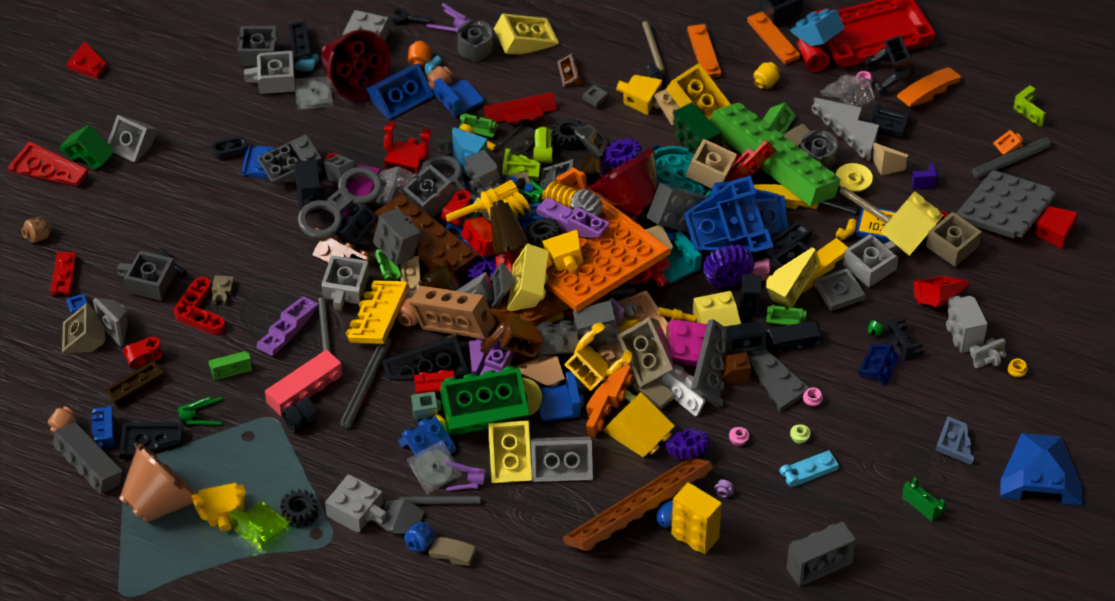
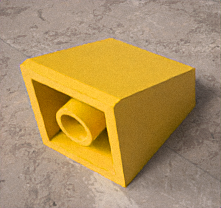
(640, 426)

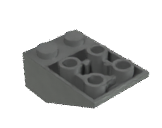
(280, 162)

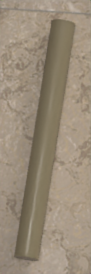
(654, 49)
(865, 205)

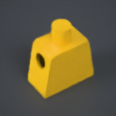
(640, 92)
(565, 251)

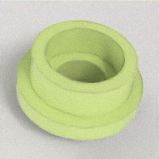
(800, 437)

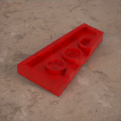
(45, 165)

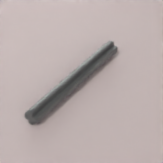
(364, 385)

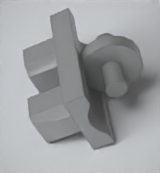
(991, 352)

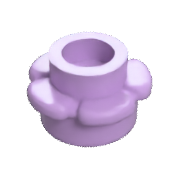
(724, 488)

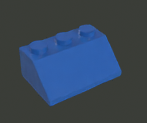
(400, 91)

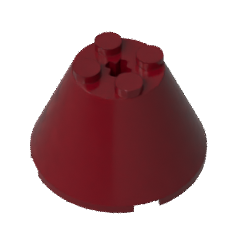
(356, 63)
(630, 184)

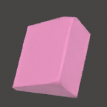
(762, 268)

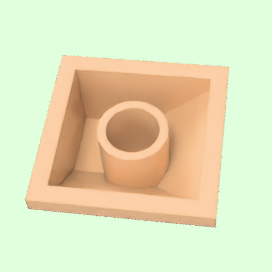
(542, 370)

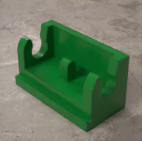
(922, 500)

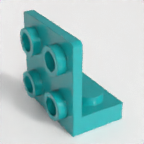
(682, 258)

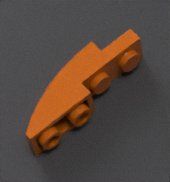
(609, 394)

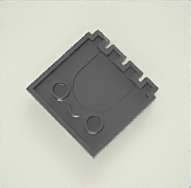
(1006, 204)

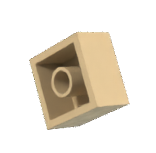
(710, 164)

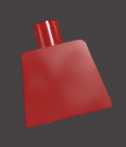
(1056, 225)

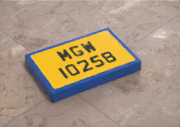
(872, 225)

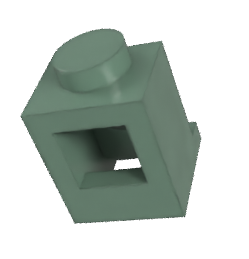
(425, 405)

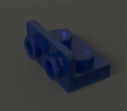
(879, 362)

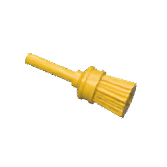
(487, 198)

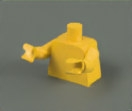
(589, 365)
(216, 503)

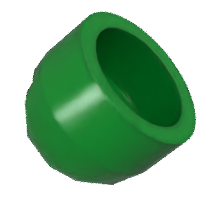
(876, 327)

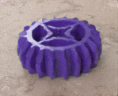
(728, 265)

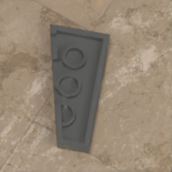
(710, 364)
(777, 379)

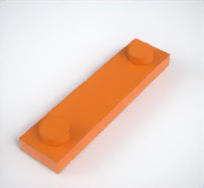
(773, 38)
(704, 50)

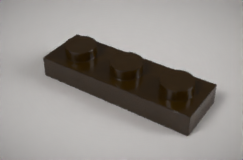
(134, 383)

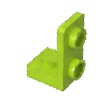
(1024, 105)

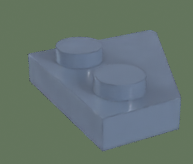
(955, 441)

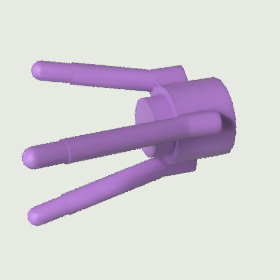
(460, 19)
(475, 476)

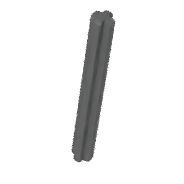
(1011, 157)

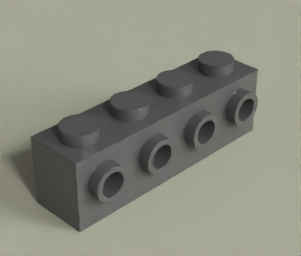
(87, 458)

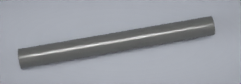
(324, 324)
(443, 500)

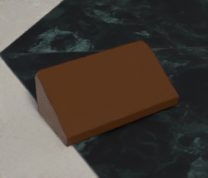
(570, 71)

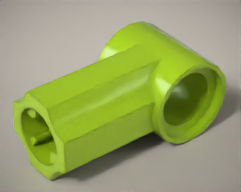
(543, 147)

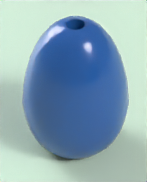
(664, 513)

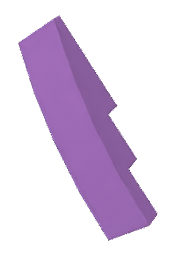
(287, 327)
(476, 356)

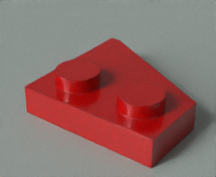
(87, 62)

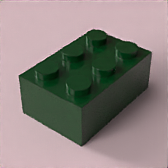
(693, 127)

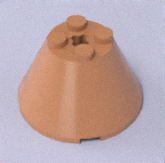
(153, 487)

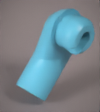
(307, 65)
(430, 66)

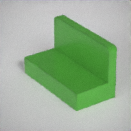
(779, 117)
(230, 365)

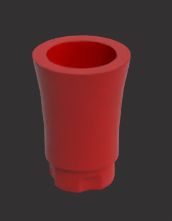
(814, 56)

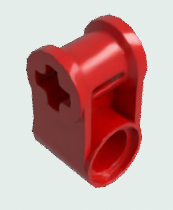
(458, 201)
(142, 353)

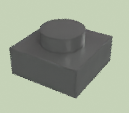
(595, 96)

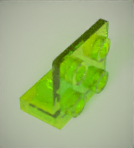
(258, 524)

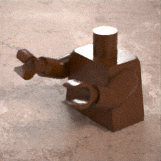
(516, 336)

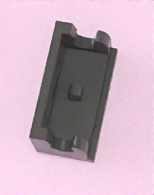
(337, 166)

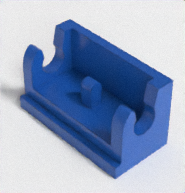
(103, 428)

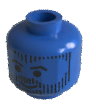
(419, 537)

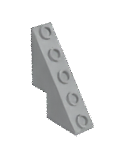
(846, 123)

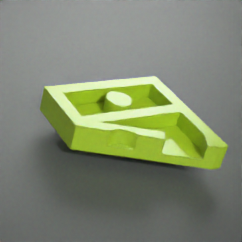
(518, 164)

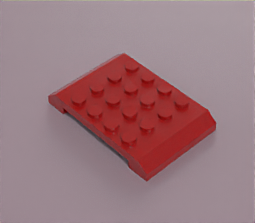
(872, 24)

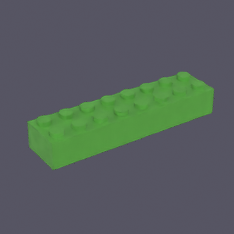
(787, 165)

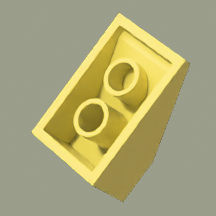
(524, 34)
(911, 223)
(792, 278)
(717, 307)
(510, 452)

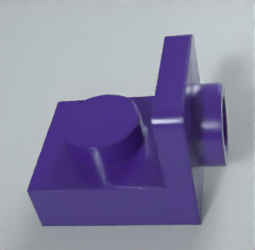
(925, 179)

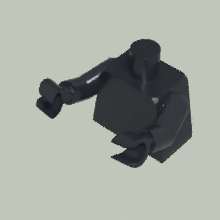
(899, 58)

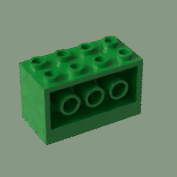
(478, 413)

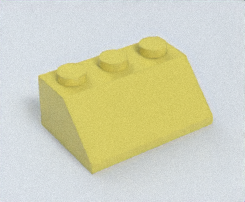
(530, 278)

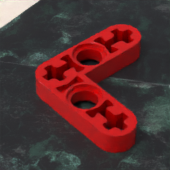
(193, 310)

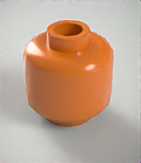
(419, 54)

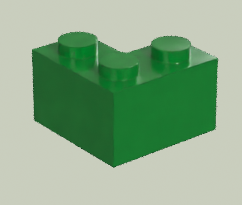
(87, 145)

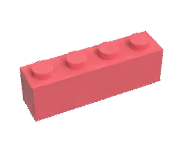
(304, 381)

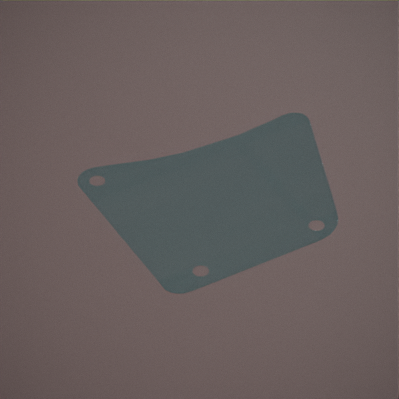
(187, 544)

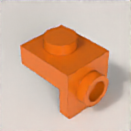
(573, 178)

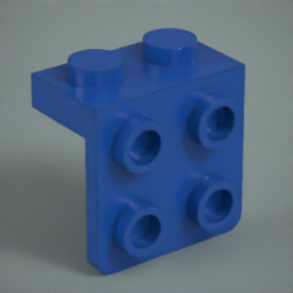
(457, 97)
(561, 400)
(426, 435)

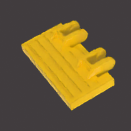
(378, 312)

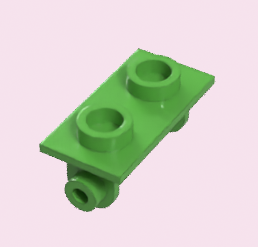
(481, 127)
(389, 270)
(782, 316)

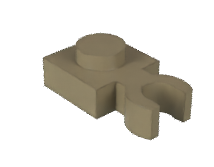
(222, 288)

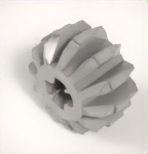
(587, 201)

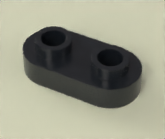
(229, 147)

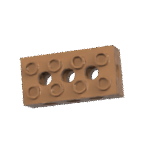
(452, 312)

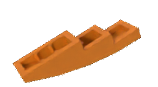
(927, 87)

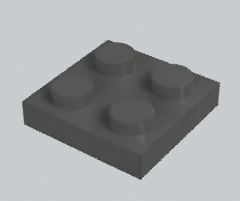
(839, 289)

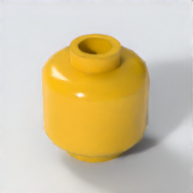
(766, 75)

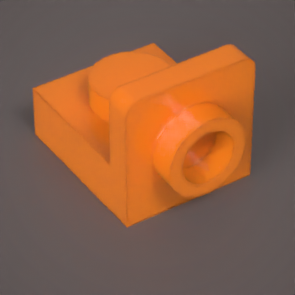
(1008, 142)

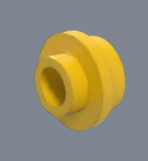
(1017, 368)

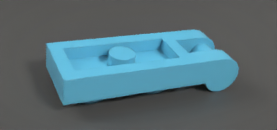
(809, 468)

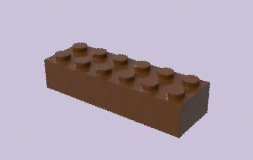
(435, 240)

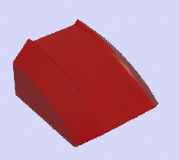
(938, 290)

